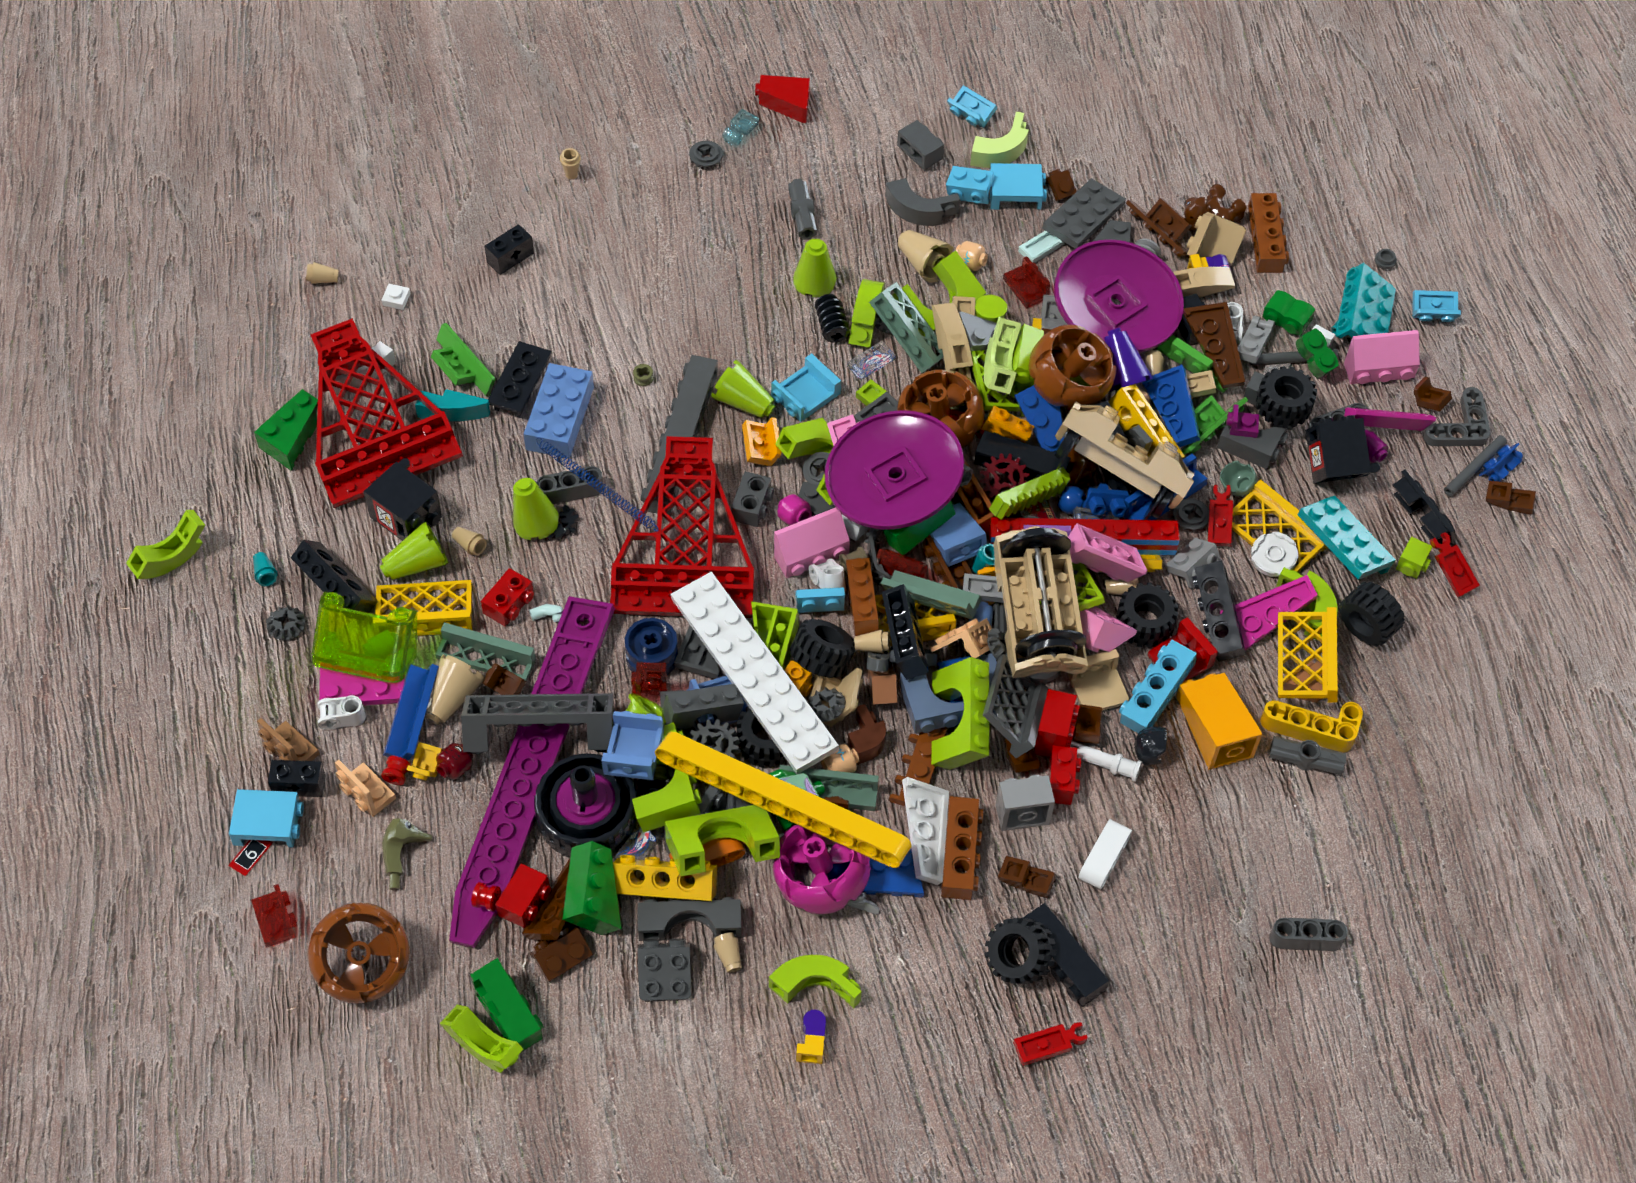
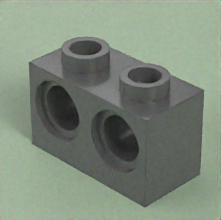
(748, 498)

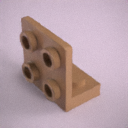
(286, 742)

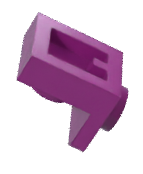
(1242, 423)

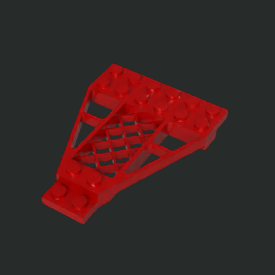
(350, 472)
(648, 587)

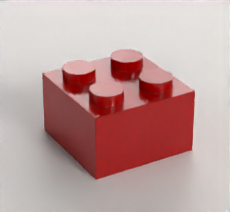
(1056, 722)

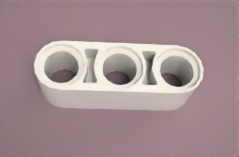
(1105, 854)

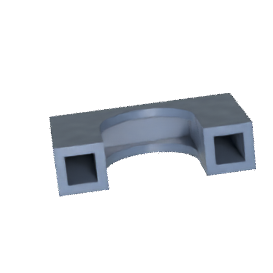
(929, 711)

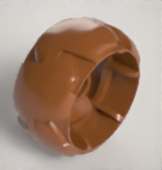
(1086, 356)
(942, 392)
(351, 986)

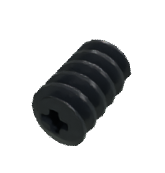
(832, 318)

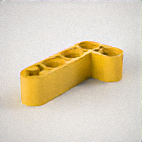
(1276, 711)

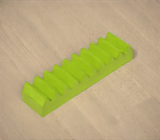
(1030, 493)

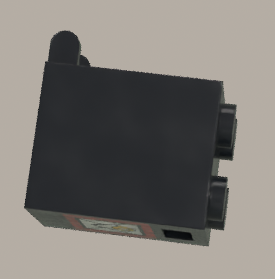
(1339, 450)
(402, 501)

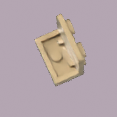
(1216, 237)
(1100, 682)
(848, 686)

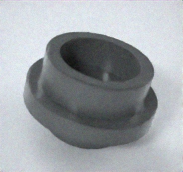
(1385, 259)

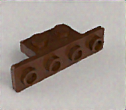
(1165, 222)
(951, 575)

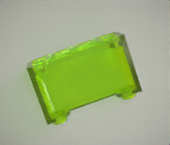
(364, 641)

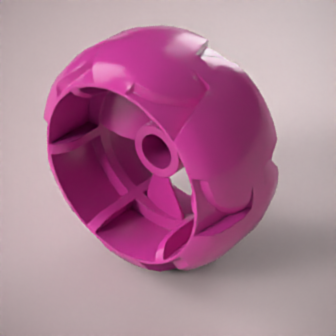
(822, 896)

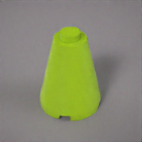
(815, 270)
(743, 392)
(532, 511)
(414, 554)

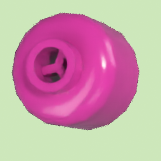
(793, 509)

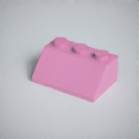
(1383, 357)
(810, 542)
(1105, 554)
(1104, 630)

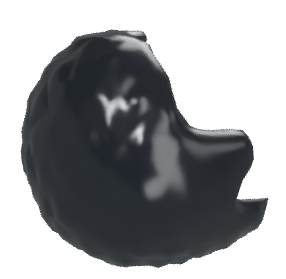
(1150, 744)

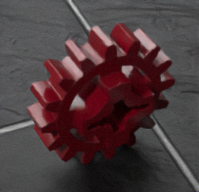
(1011, 469)

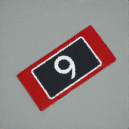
(249, 855)

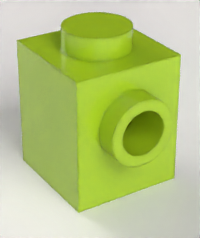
(1414, 558)

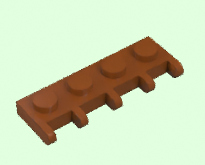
(920, 762)

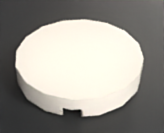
(1273, 553)

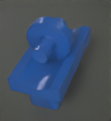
(1105, 499)

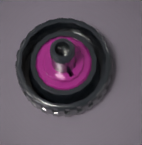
(584, 805)

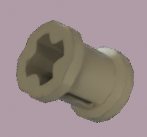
(859, 553)

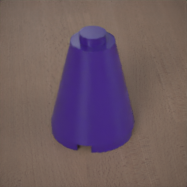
(1126, 358)

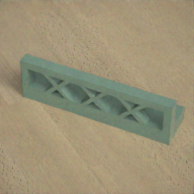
(906, 329)
(936, 594)
(488, 645)
(850, 787)

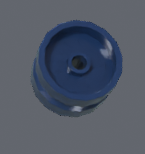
(651, 642)

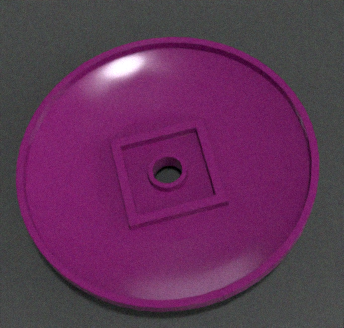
(1120, 271)
(889, 443)

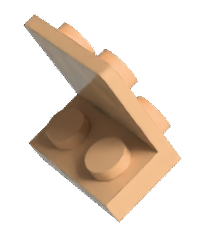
(973, 635)
(365, 787)

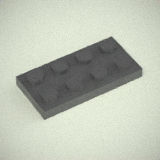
(1084, 213)

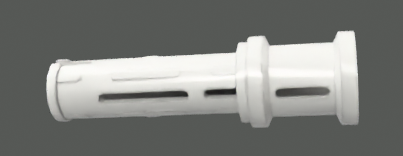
(1114, 763)

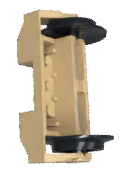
(1159, 476)
(1034, 568)

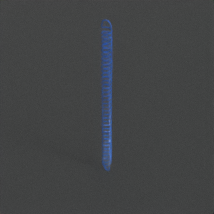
(598, 483)

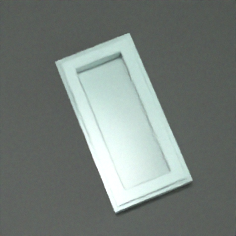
(1040, 246)

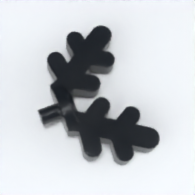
(568, 519)

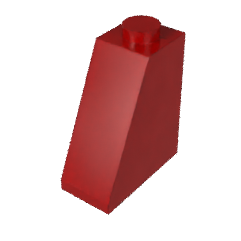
(785, 95)

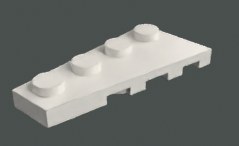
(927, 827)

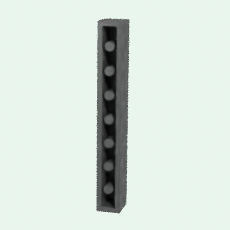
(686, 416)

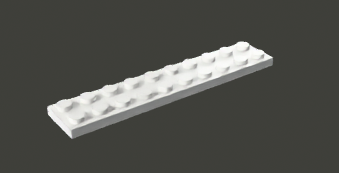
(755, 673)

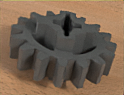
(719, 735)

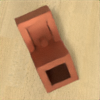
(870, 737)

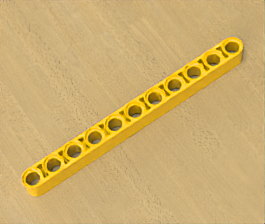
(783, 799)

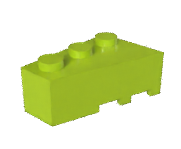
(776, 628)

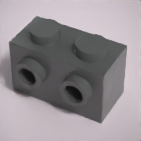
(920, 144)

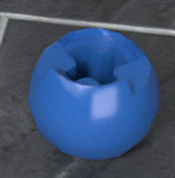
(1071, 498)

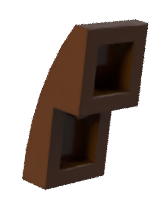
(1511, 499)
(1026, 878)

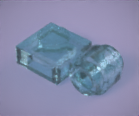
(743, 123)

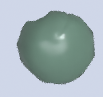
(1239, 477)

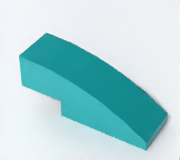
(456, 406)

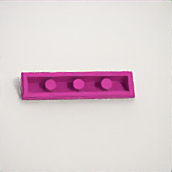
(1392, 419)

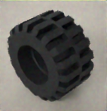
(1282, 410)
(1155, 601)
(1371, 614)
(822, 648)
(756, 749)
(1001, 950)

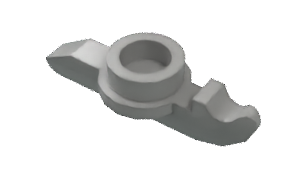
(863, 904)

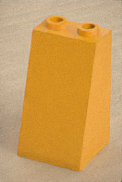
(1218, 720)

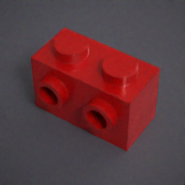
(507, 597)
(1062, 773)
(523, 895)

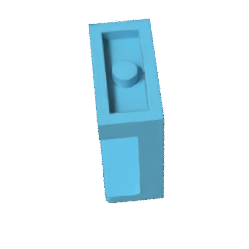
(1017, 184)
(807, 389)
(265, 816)

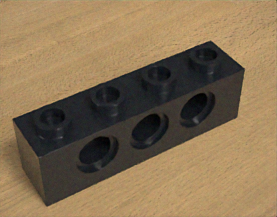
(1216, 575)
(332, 576)
(905, 632)

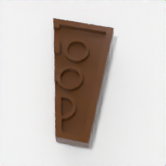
(1217, 340)
(549, 917)

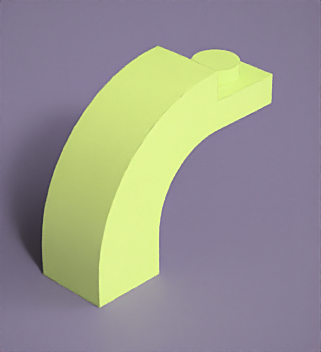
(1001, 149)
(999, 354)

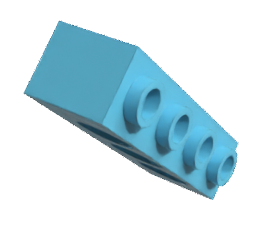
(1172, 655)

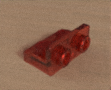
(1027, 283)
(895, 561)
(649, 678)
(273, 917)

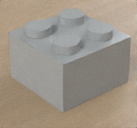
(1024, 802)

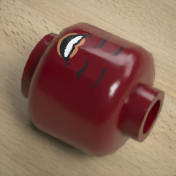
(453, 761)

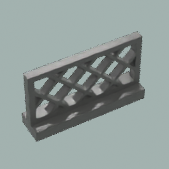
(1028, 713)

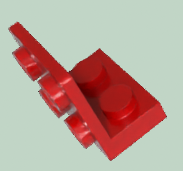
(1192, 638)

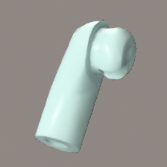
(546, 610)

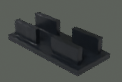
(519, 378)
(1413, 498)

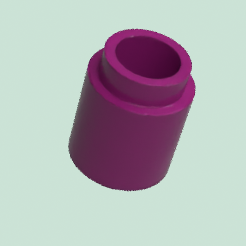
(1376, 447)

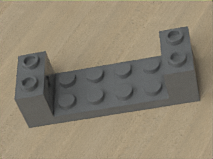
(547, 709)

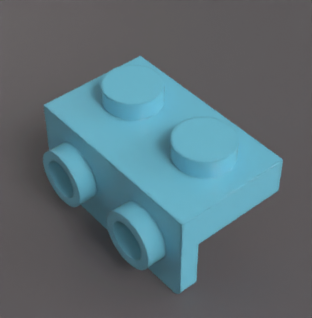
(972, 106)
(970, 184)
(1435, 305)
(820, 600)

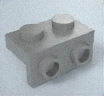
(1195, 554)

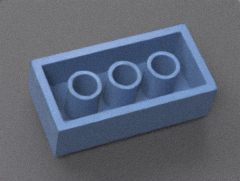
(559, 409)

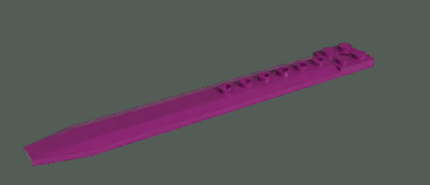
(532, 753)

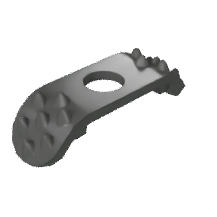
(876, 569)

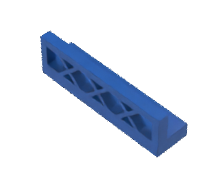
(1143, 500)
(410, 711)

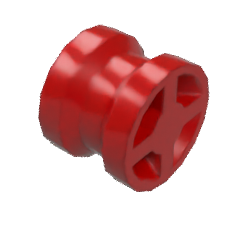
(395, 770)
(485, 896)

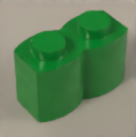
(1289, 313)
(1319, 357)

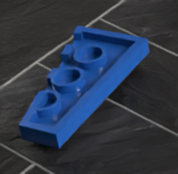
(1174, 403)
(887, 879)

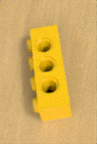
(1135, 411)
(652, 885)

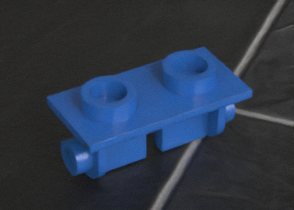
(1507, 457)

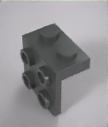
(664, 970)

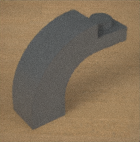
(919, 209)

